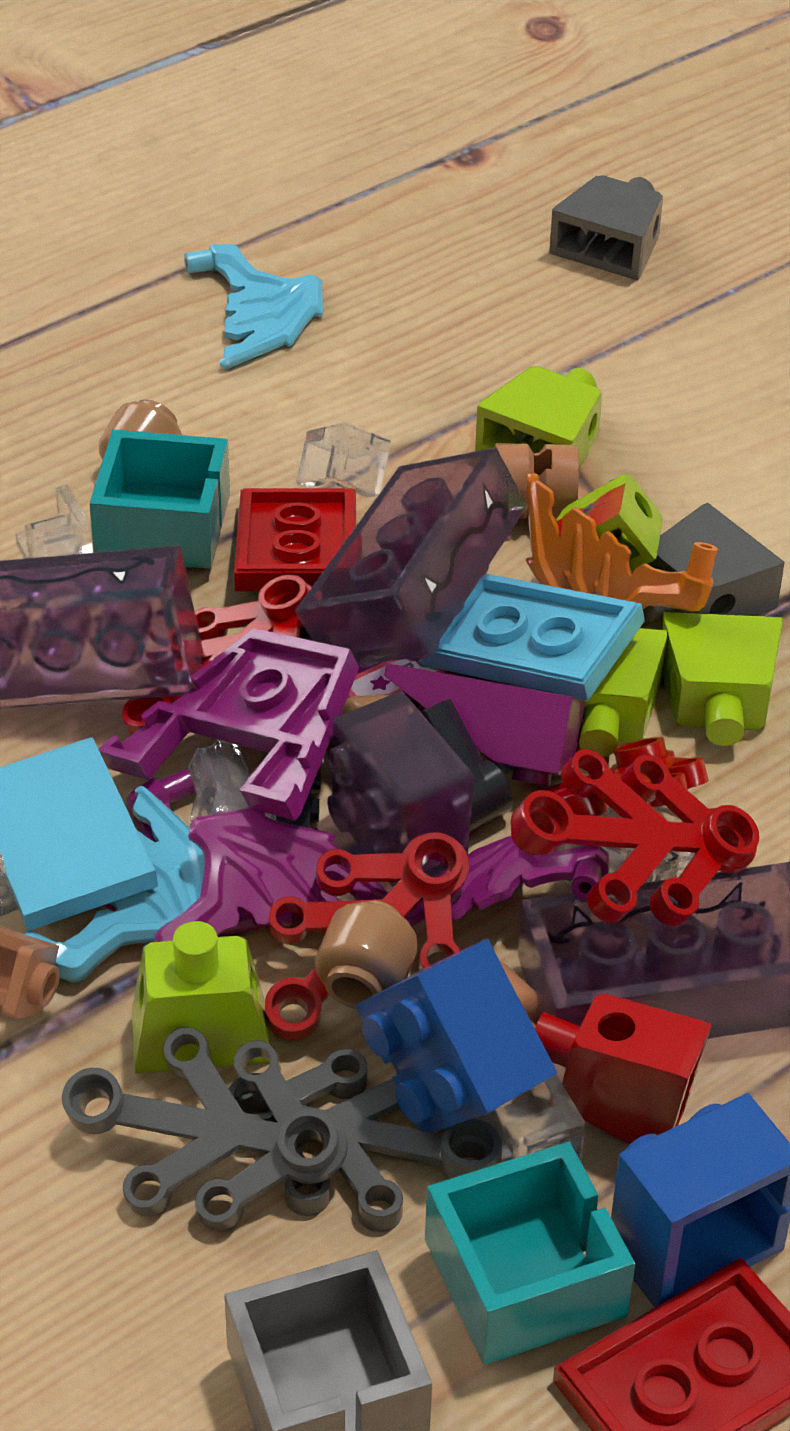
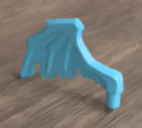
(265, 306)
(139, 916)

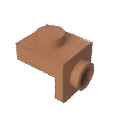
(26, 973)

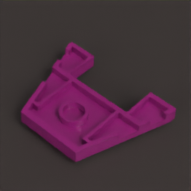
(257, 694)

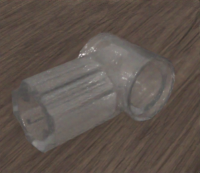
(217, 779)

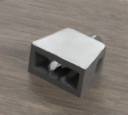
(608, 225)
(744, 570)

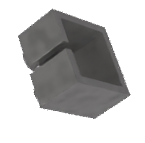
(328, 1351)

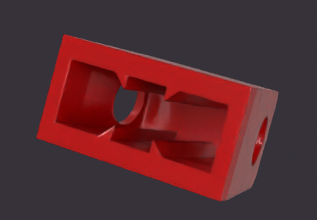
(627, 1064)

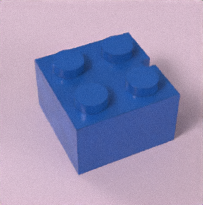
(455, 1039)
(703, 1197)

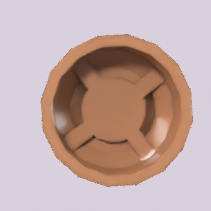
(554, 465)

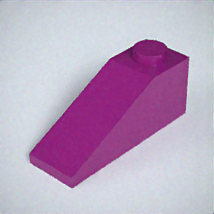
(506, 722)

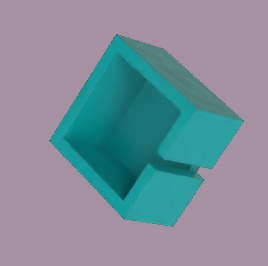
(161, 494)
(515, 1253)

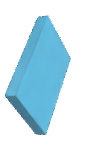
(537, 636)
(68, 836)

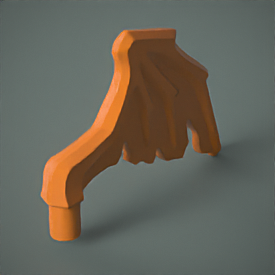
(602, 565)

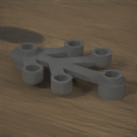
(358, 1117)
(214, 1130)

